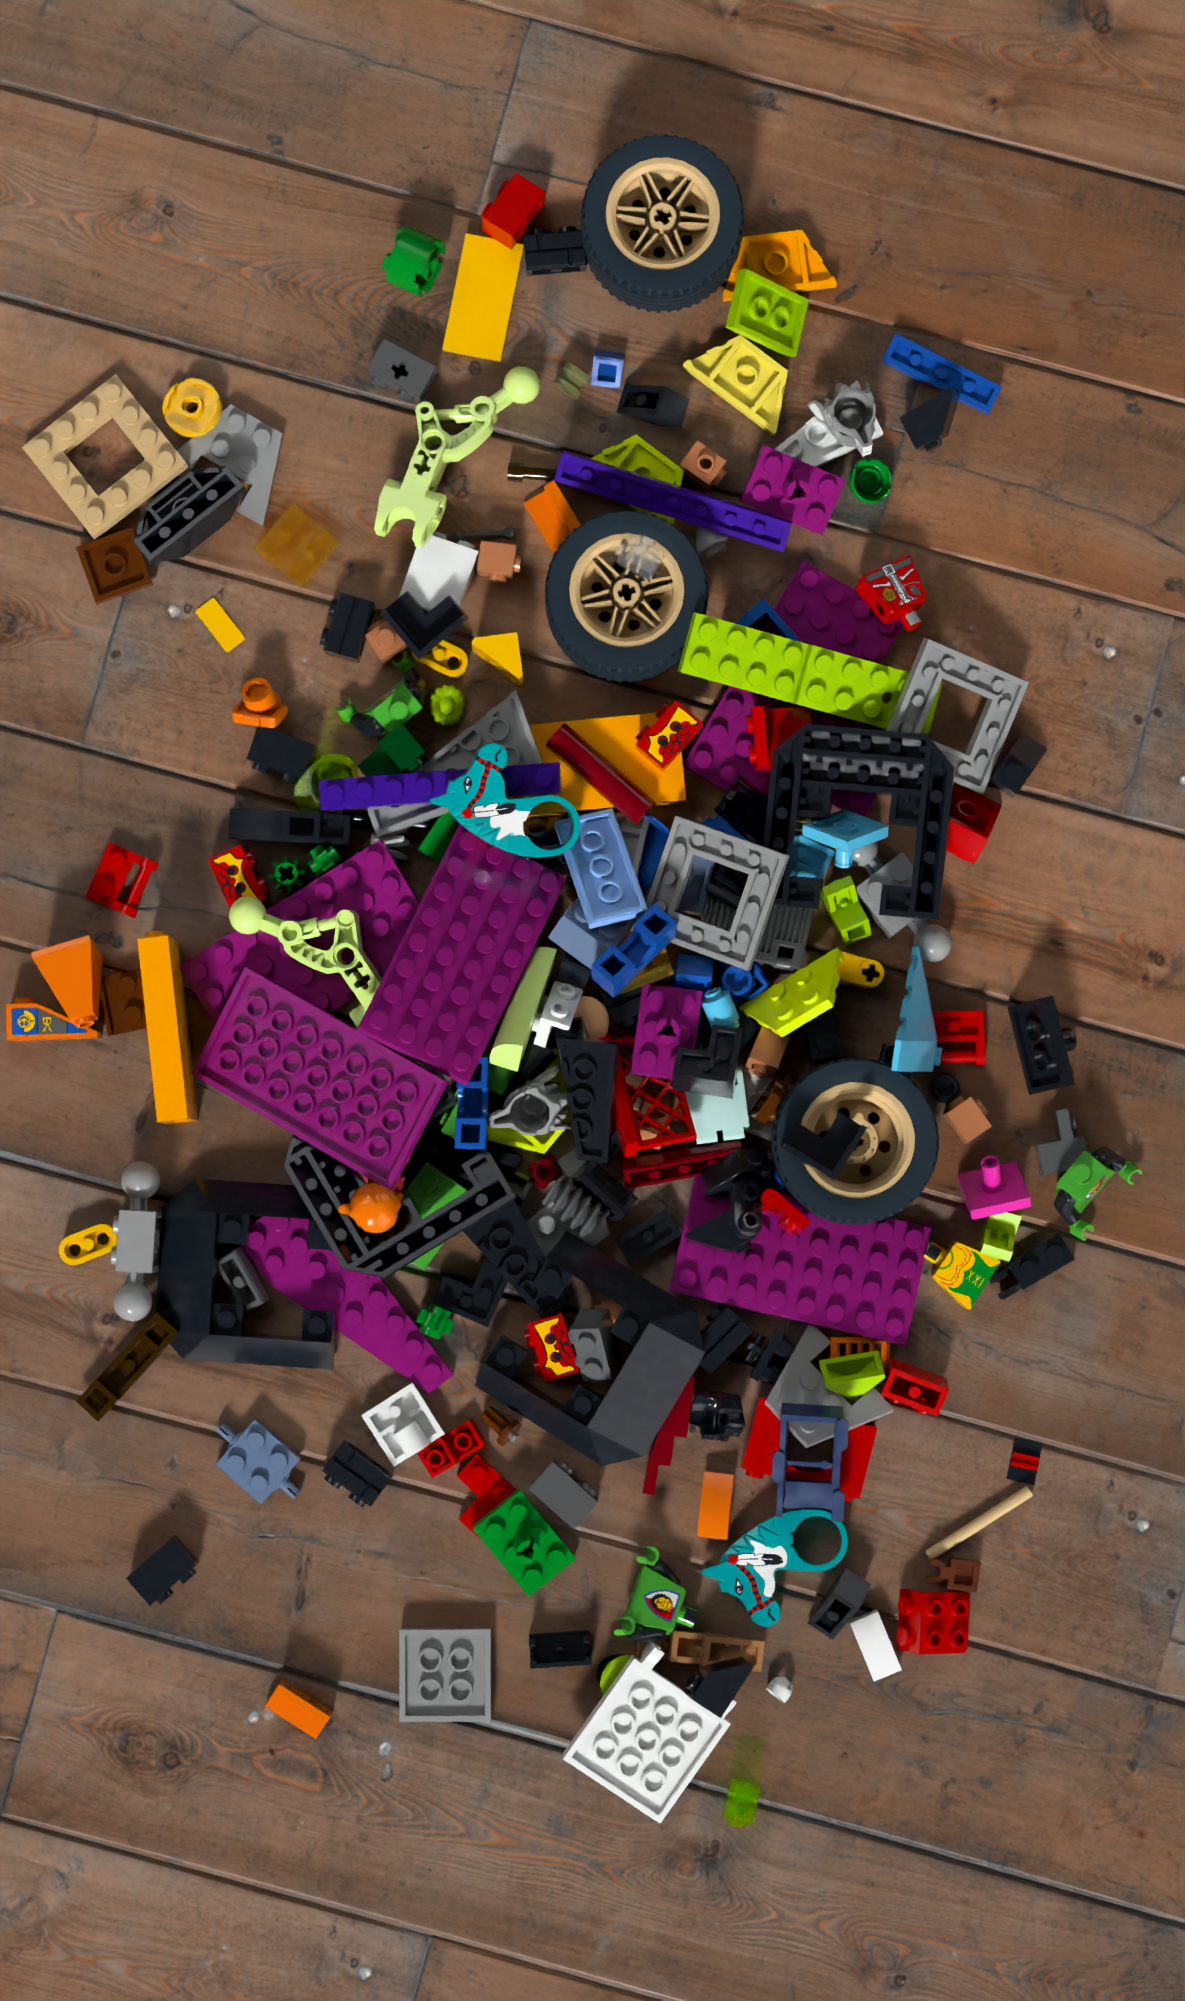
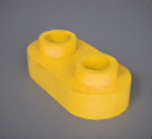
(440, 656)
(89, 1244)

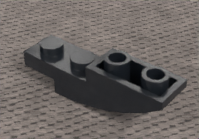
(289, 826)

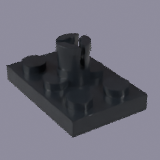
(1042, 1045)

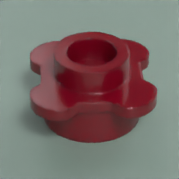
(536, 1169)

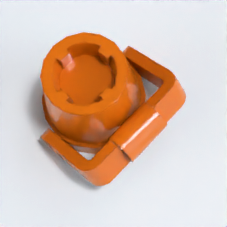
(259, 705)

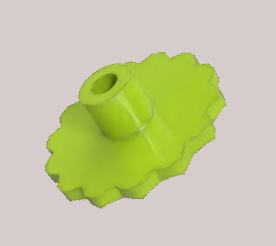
(447, 705)

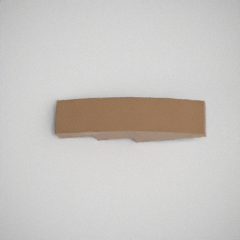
(707, 1648)

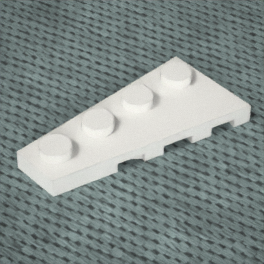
(816, 444)

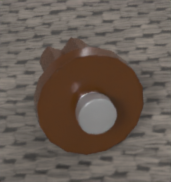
(503, 1427)

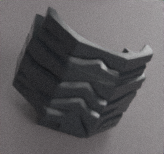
(717, 1415)

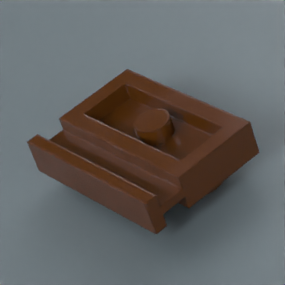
(123, 1002)

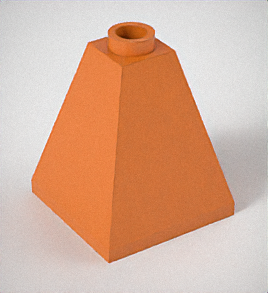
(74, 977)

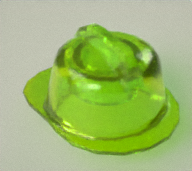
(322, 768)

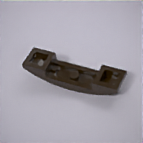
(128, 1367)

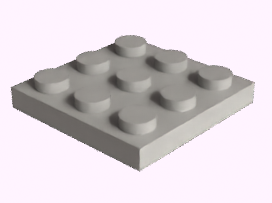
(445, 1675)

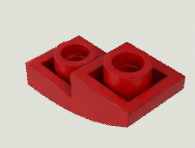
(452, 1448)

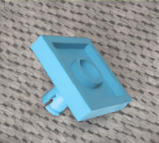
(845, 833)

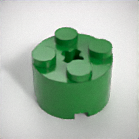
(414, 261)

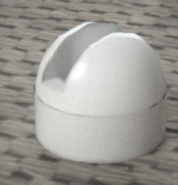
(780, 1688)

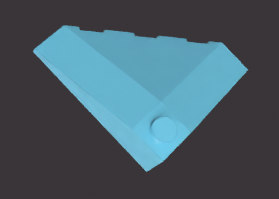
(917, 1037)

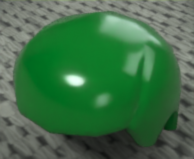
(869, 481)

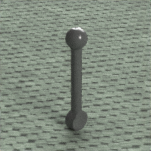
(508, 532)

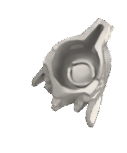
(849, 416)
(534, 1107)

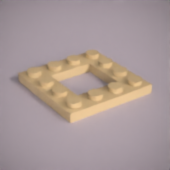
(52, 444)

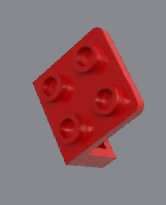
(771, 729)
(933, 1621)

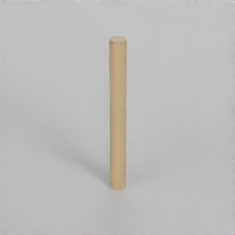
(979, 1523)

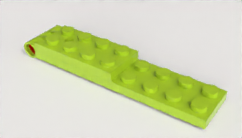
(794, 671)

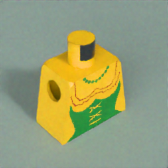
(961, 1271)

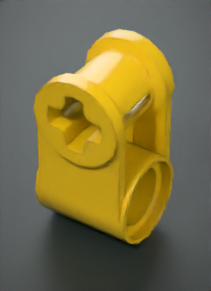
(851, 971)

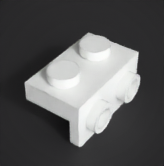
(556, 1010)

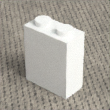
(440, 571)

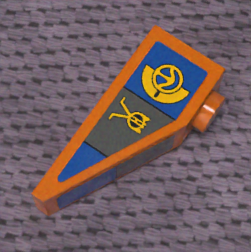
(37, 1022)

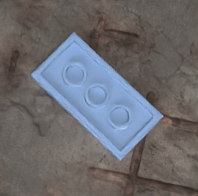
(602, 870)

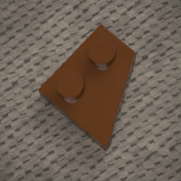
(768, 1103)

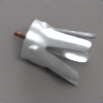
(392, 841)

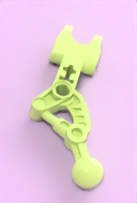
(416, 495)
(249, 916)

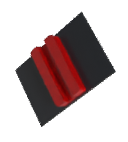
(1024, 1461)

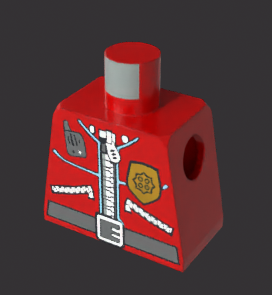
(894, 592)

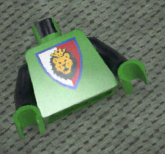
(393, 706)
(1084, 1181)
(654, 1601)

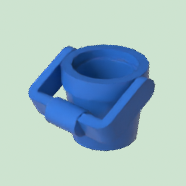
(741, 982)

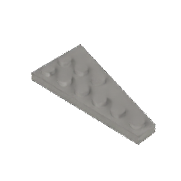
(501, 725)

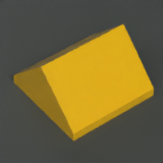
(502, 653)

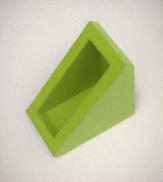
(852, 1374)

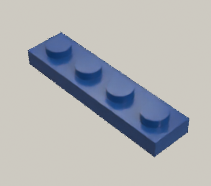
(941, 373)

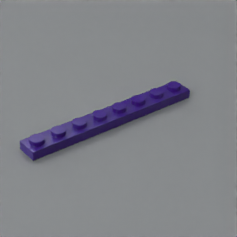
(673, 501)
(422, 786)

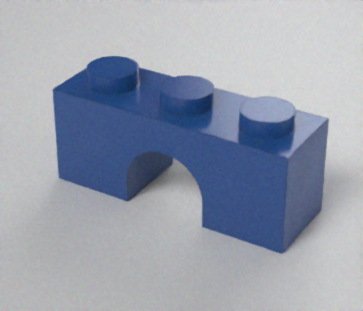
(621, 964)
(473, 1110)

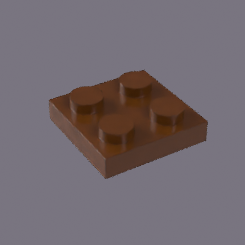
(114, 566)

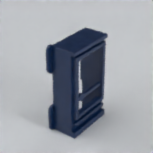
(810, 1493)

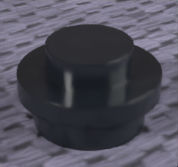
(944, 1087)

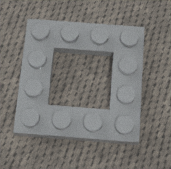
(1003, 697)
(765, 873)

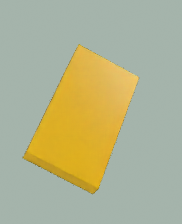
(483, 298)

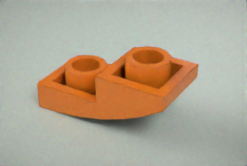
(715, 1505)

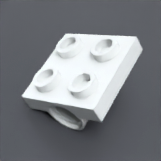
(403, 1424)

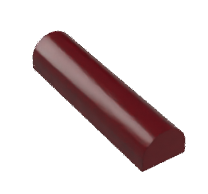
(600, 773)
(674, 1163)

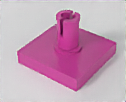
(993, 1188)

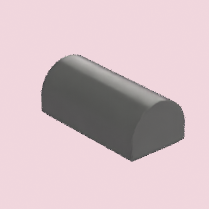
(242, 1279)

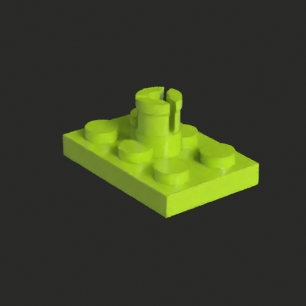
(767, 313)

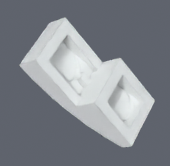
(875, 1645)

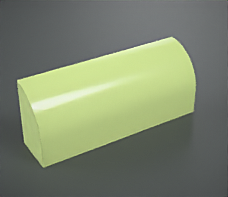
(522, 1009)

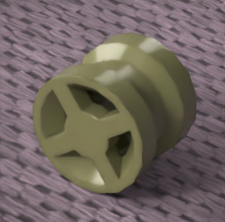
(571, 380)

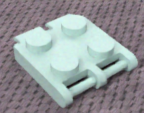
(719, 1113)

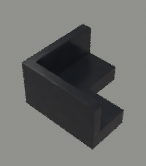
(420, 629)
(712, 1070)
(828, 1153)

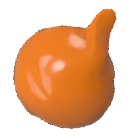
(373, 1207)

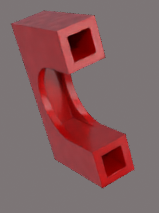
(765, 1439)

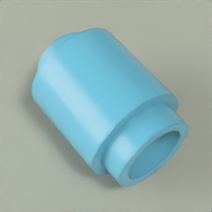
(720, 1008)

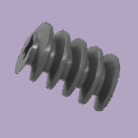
(574, 1206)

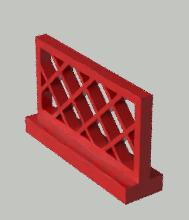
(626, 1115)

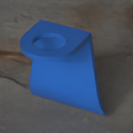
(653, 851)

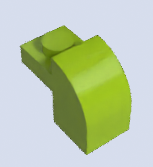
(846, 911)
(999, 1235)

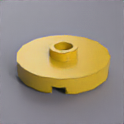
(187, 395)

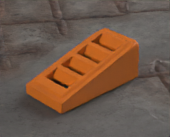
(834, 1348)

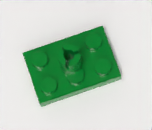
(523, 1542)

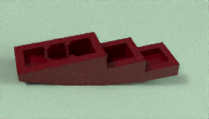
(674, 1425)

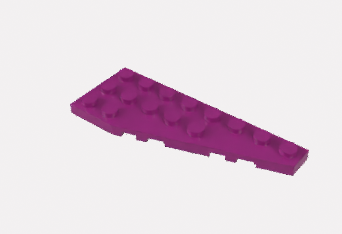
(361, 1302)

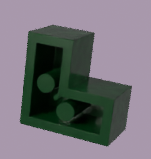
(396, 755)

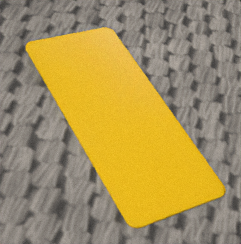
(220, 625)

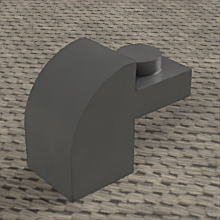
(1061, 1154)

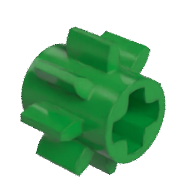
(324, 860)
(287, 866)
(435, 1321)

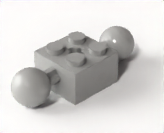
(931, 938)
(136, 1241)

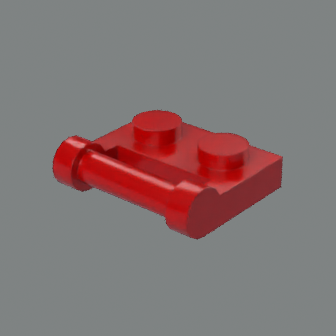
(113, 875)
(961, 1027)
(790, 1217)

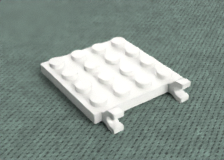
(646, 1737)

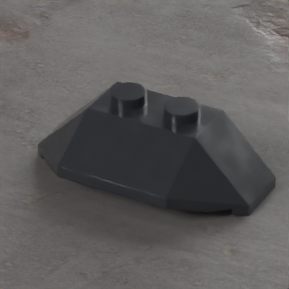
(187, 513)

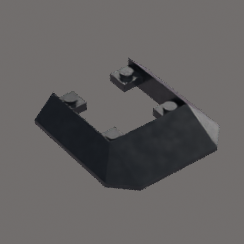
(869, 762)
(329, 1183)
(213, 1331)
(663, 1360)

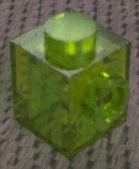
(740, 1802)

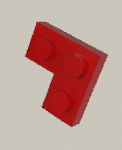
(486, 1484)

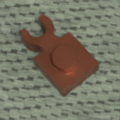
(959, 1573)

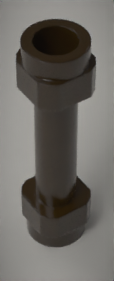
(518, 472)

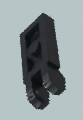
(1034, 1265)

